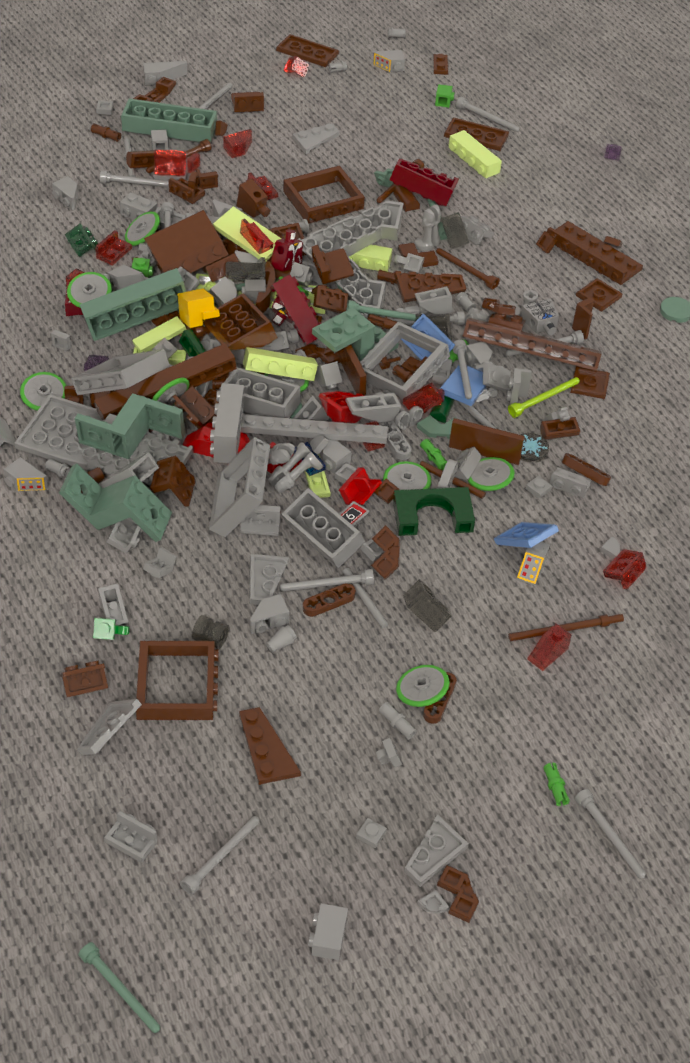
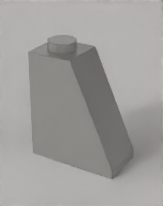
(141, 468)

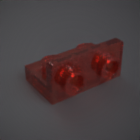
(170, 162)
(265, 185)
(112, 249)
(425, 398)
(626, 567)

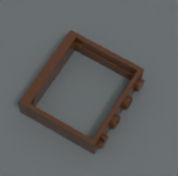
(319, 178)
(177, 711)

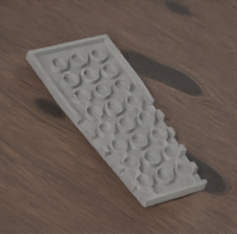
(55, 437)

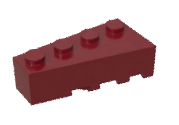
(424, 181)
(296, 307)

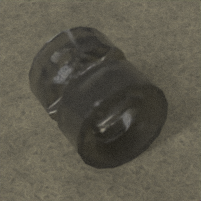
(207, 630)

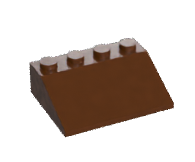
(186, 244)
(241, 325)

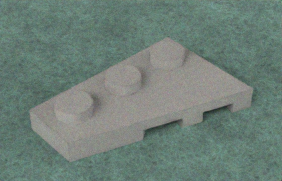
(436, 850)

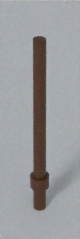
(602, 621)

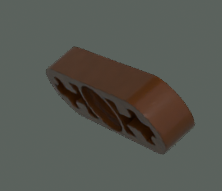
(586, 469)
(332, 593)
(441, 705)

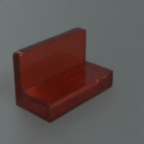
(255, 236)

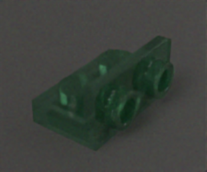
(80, 239)

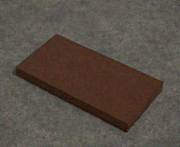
(307, 50)
(488, 136)
(353, 369)
(486, 440)

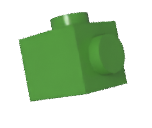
(444, 96)
(143, 265)

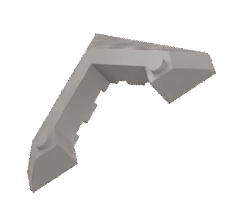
(354, 235)

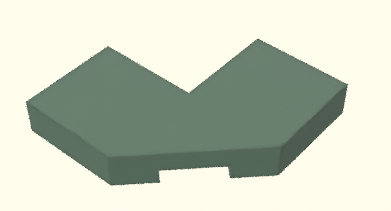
(433, 428)

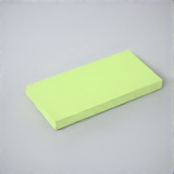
(230, 225)

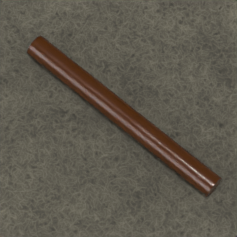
(457, 482)

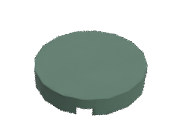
(675, 309)

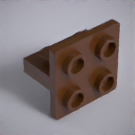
(84, 680)

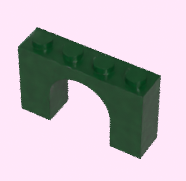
(453, 500)

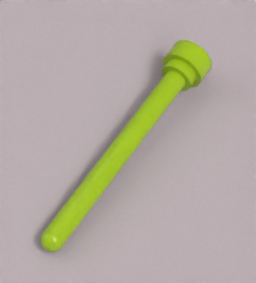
(517, 409)

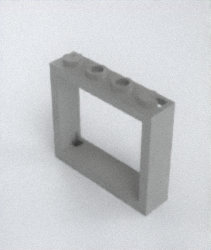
(439, 355)
(113, 376)
(227, 513)

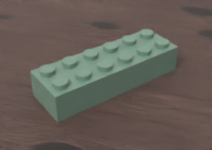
(177, 120)
(133, 304)

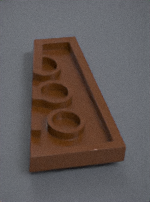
(414, 283)
(266, 749)

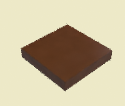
(600, 293)
(591, 382)

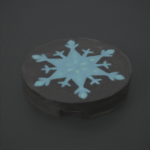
(534, 448)

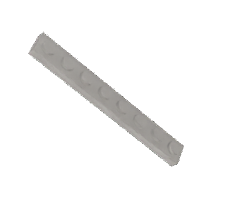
(313, 428)

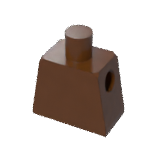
(252, 199)

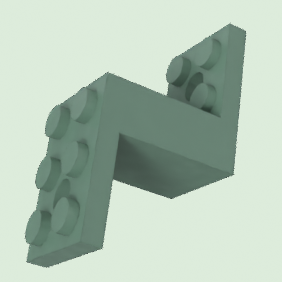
(353, 330)
(130, 426)
(116, 502)

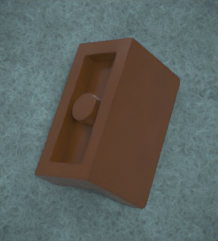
(583, 316)

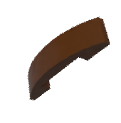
(162, 90)
(265, 299)

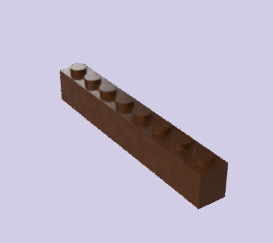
(532, 344)
(196, 370)

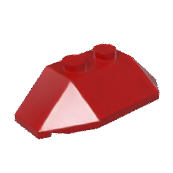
(336, 406)
(201, 440)

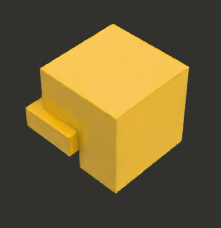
(196, 306)

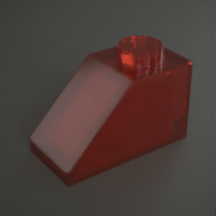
(237, 143)
(550, 647)

